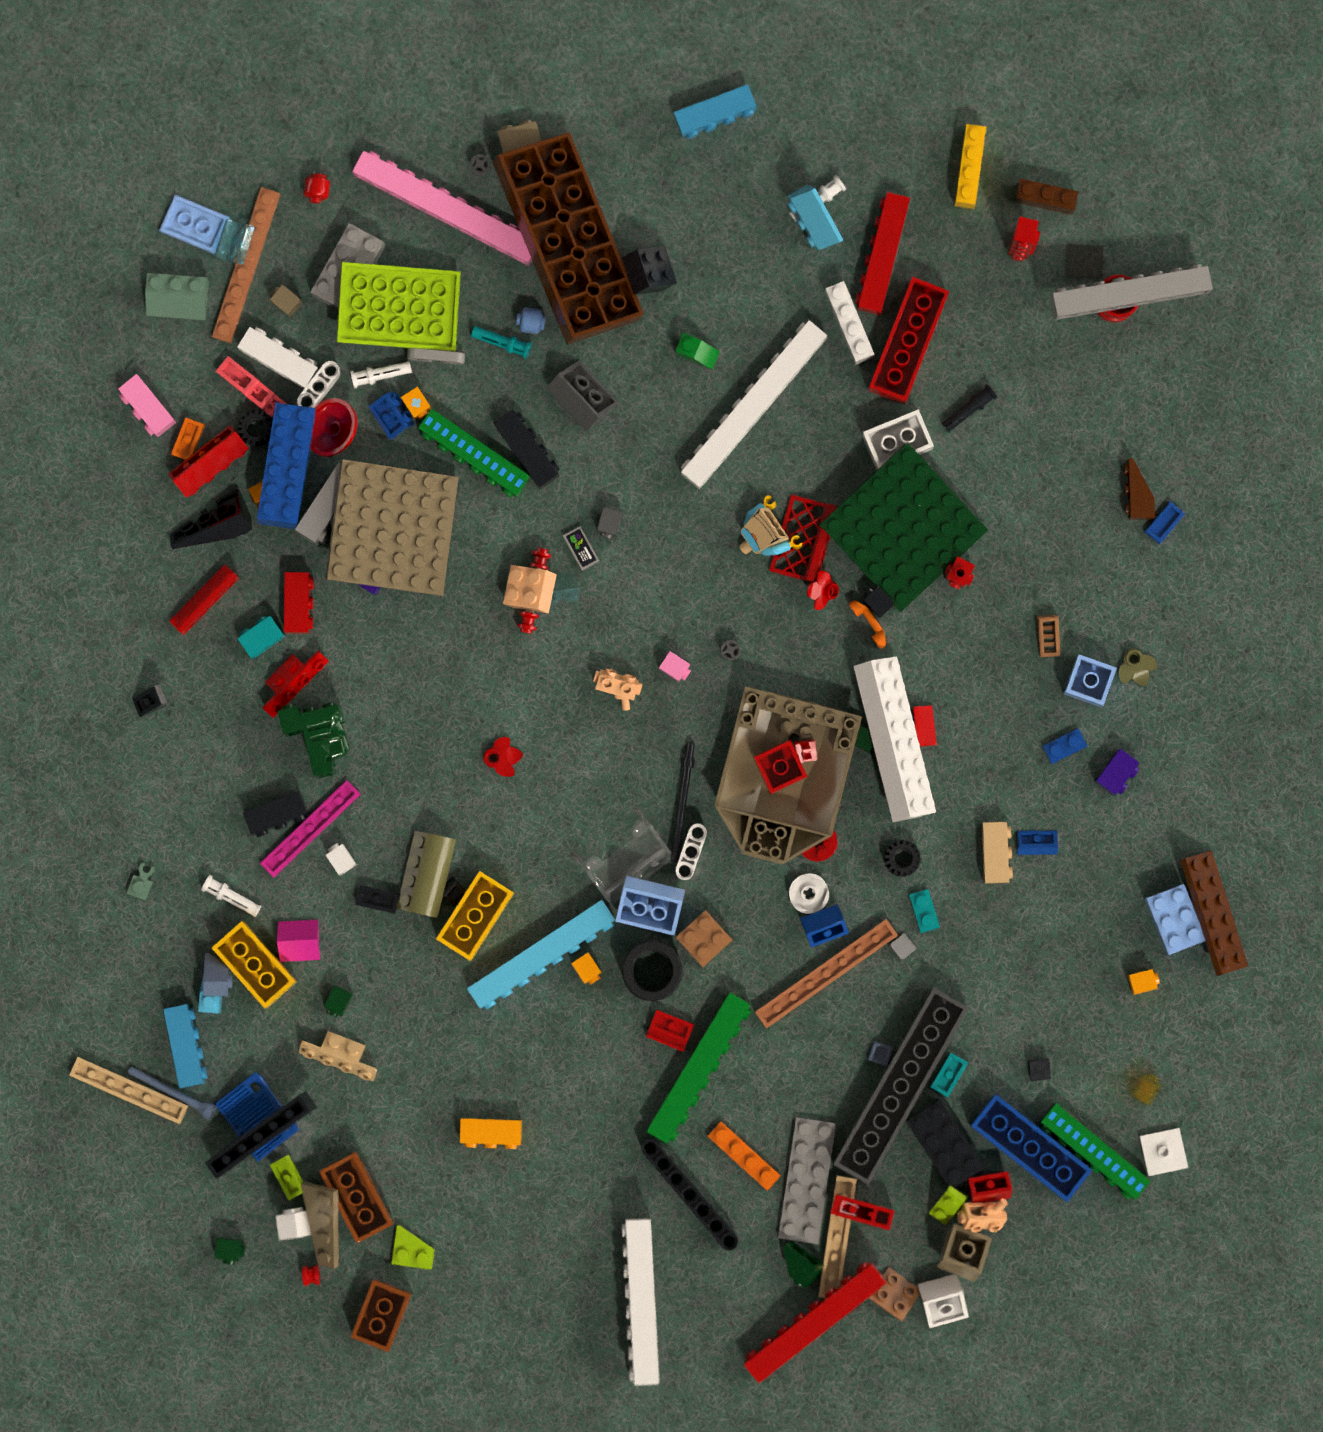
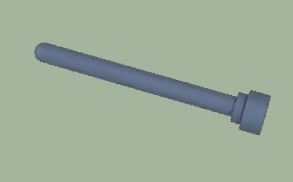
(205, 1109)

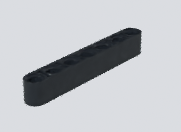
(692, 1204)

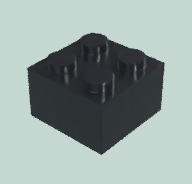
(649, 270)

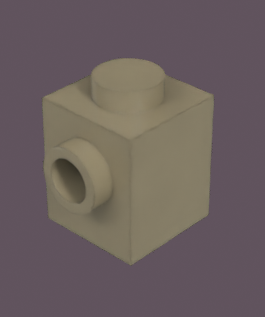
(285, 300)

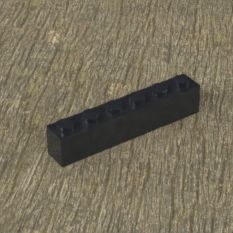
(261, 1135)

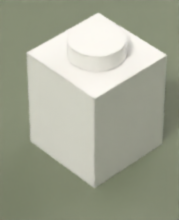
(340, 858)

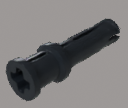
(977, 403)

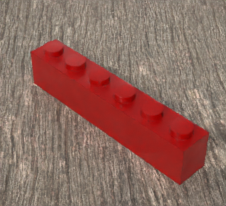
(883, 254)

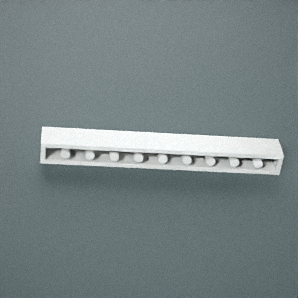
(754, 404)

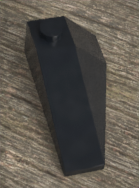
(221, 523)

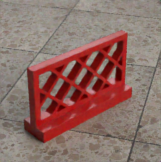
(820, 544)

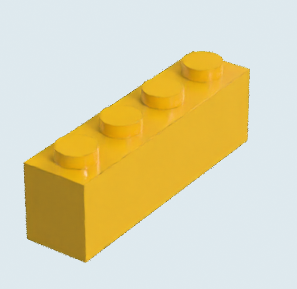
(970, 166)

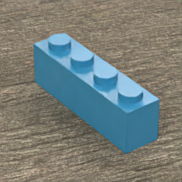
(715, 111)
(184, 1045)

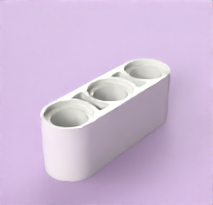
(320, 377)
(691, 842)

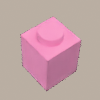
(675, 667)

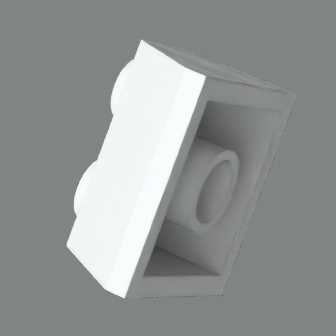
(943, 1300)

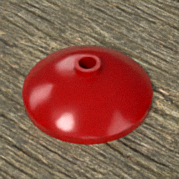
(330, 417)

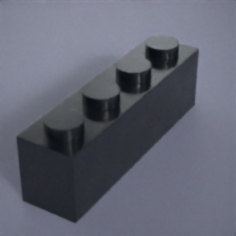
(526, 448)

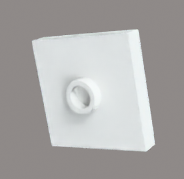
(1163, 1152)

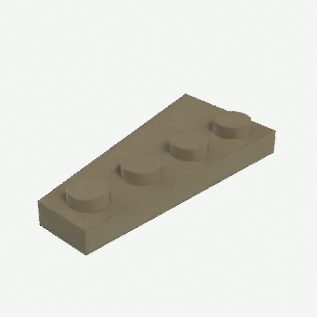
(322, 1215)

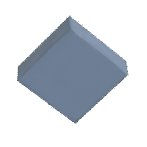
(880, 1053)

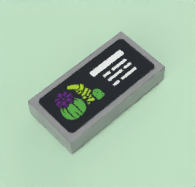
(581, 548)

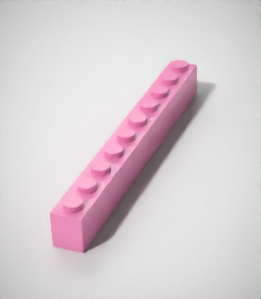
(442, 205)

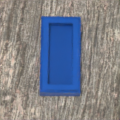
(1164, 522)

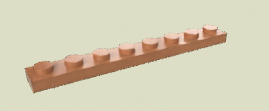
(244, 274)
(826, 973)

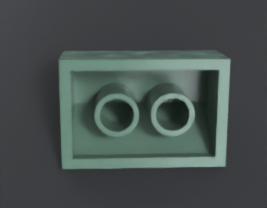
(176, 296)

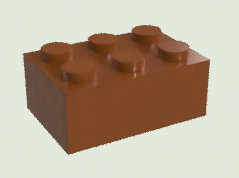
(381, 1315)

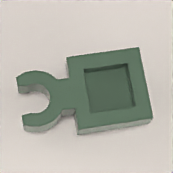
(140, 885)

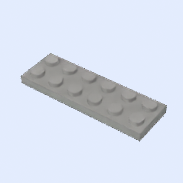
(807, 1180)

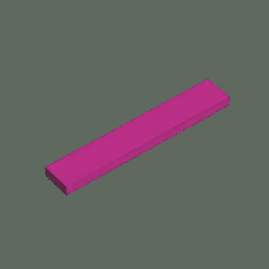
(310, 828)

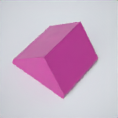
(298, 940)

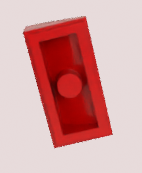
(924, 725)

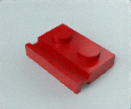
(669, 1030)

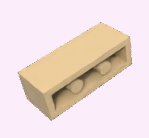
(996, 852)

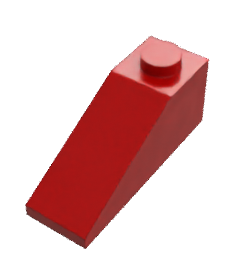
(862, 1212)

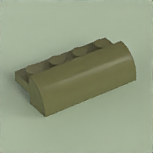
(426, 874)

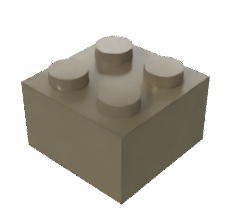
(964, 1252)

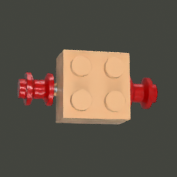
(530, 589)

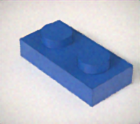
(1064, 746)

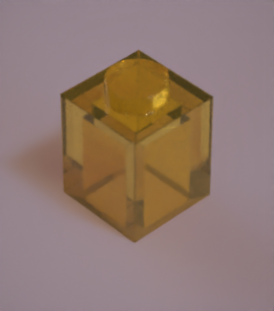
(1147, 1089)

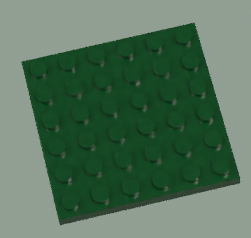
(903, 526)

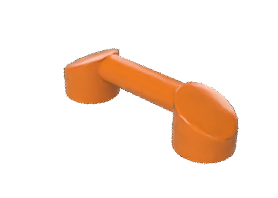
(859, 609)

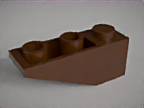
(1140, 498)

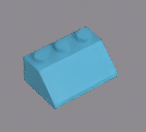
(813, 218)

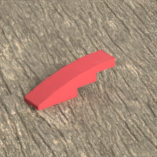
(249, 386)

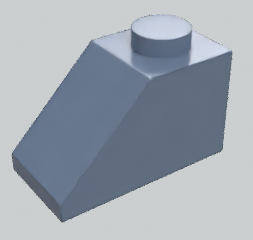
(216, 977)

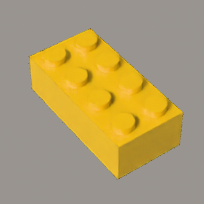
(475, 916)
(254, 964)

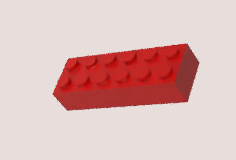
(908, 340)

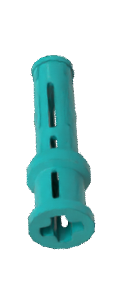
(511, 344)

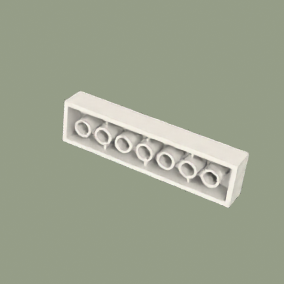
(894, 739)
(642, 1301)

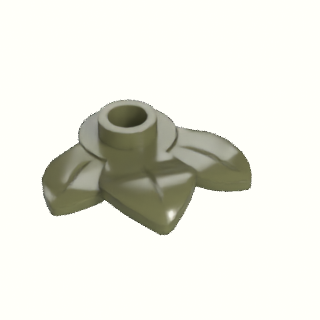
(1138, 670)

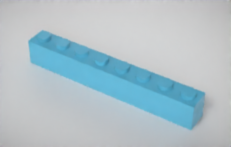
(541, 954)

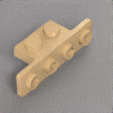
(340, 1053)

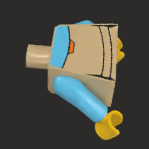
(764, 533)

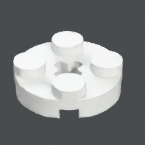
(803, 883)

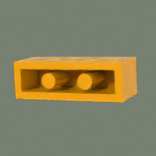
(490, 1132)

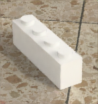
(849, 323)
(278, 358)

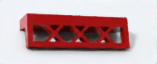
(204, 599)

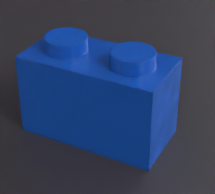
(824, 925)

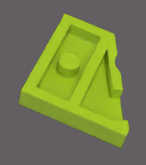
(411, 1250)

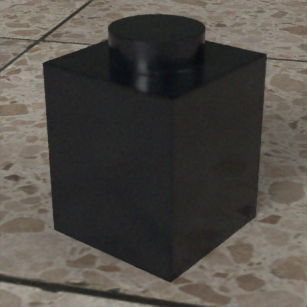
(877, 601)

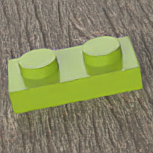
(287, 1177)
(947, 1205)

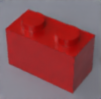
(989, 1187)

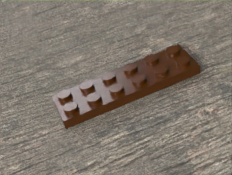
(1214, 913)

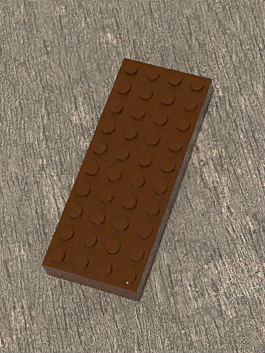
(568, 238)

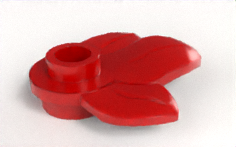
(822, 590)
(505, 755)

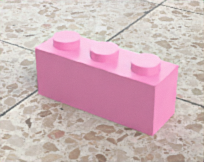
(146, 406)

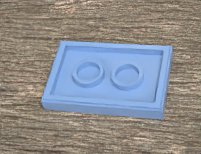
(193, 224)

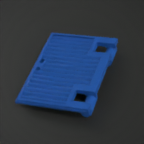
(248, 1109)

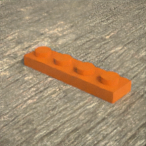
(744, 1156)

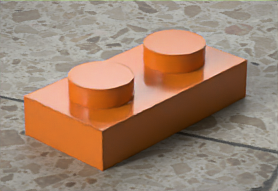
(187, 439)

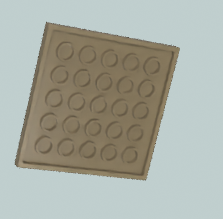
(391, 527)

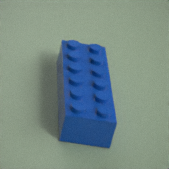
(286, 466)
(1030, 1148)

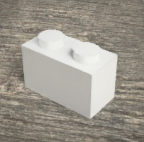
(293, 1224)

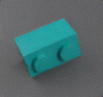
(260, 637)

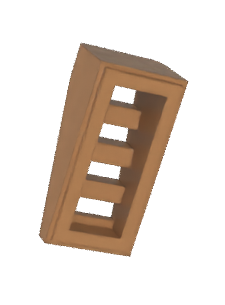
(1048, 618)

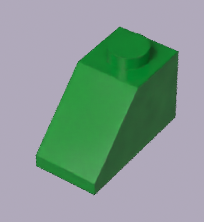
(696, 351)

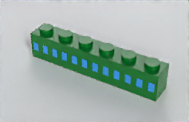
(474, 453)
(1095, 1151)

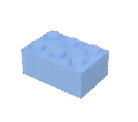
(650, 905)
(1175, 919)

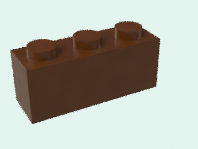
(1046, 196)

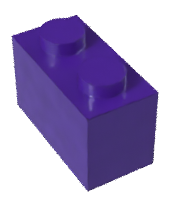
(1117, 773)

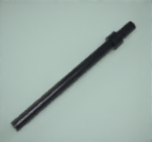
(688, 764)

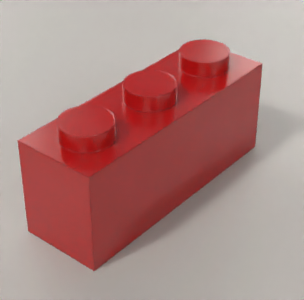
(298, 603)

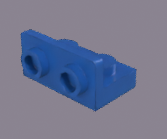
(392, 414)

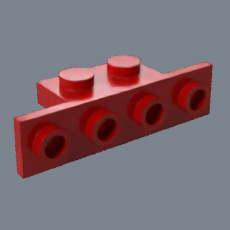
(291, 679)

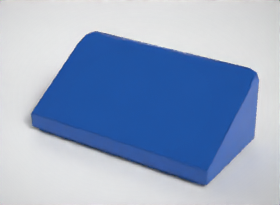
(1037, 842)

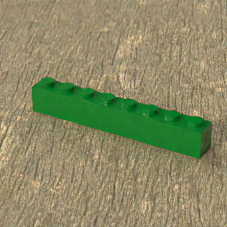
(698, 1068)

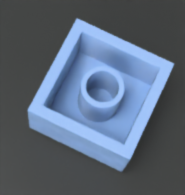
(1090, 680)

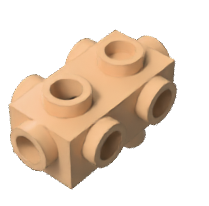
(621, 686)
(983, 1216)

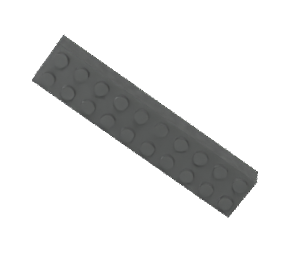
(900, 1086)

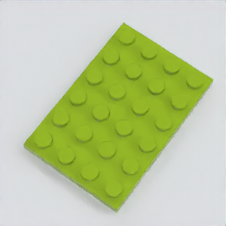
(398, 306)

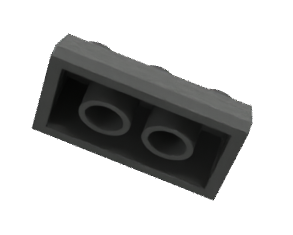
(582, 395)

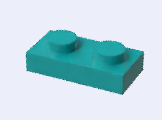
(924, 911)
(949, 1074)

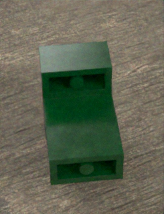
(322, 734)

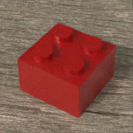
(780, 766)

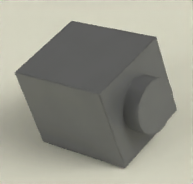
(609, 523)

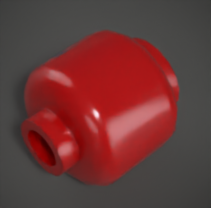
(316, 188)

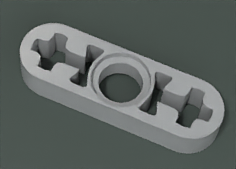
(429, 355)

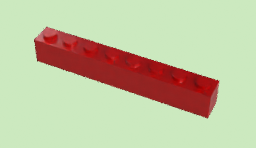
(815, 1321)

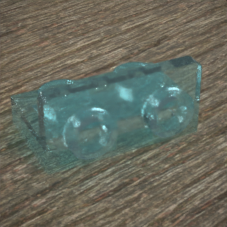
(234, 242)

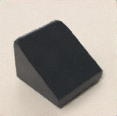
(453, 891)
(1039, 1070)

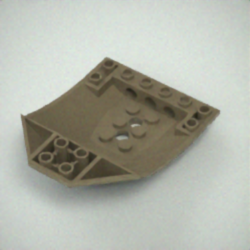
(803, 813)

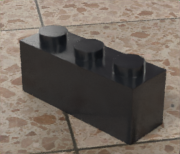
(276, 814)

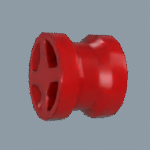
(311, 1275)

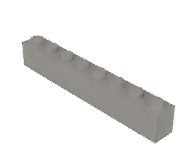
(1130, 293)

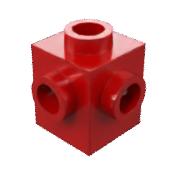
(965, 568)

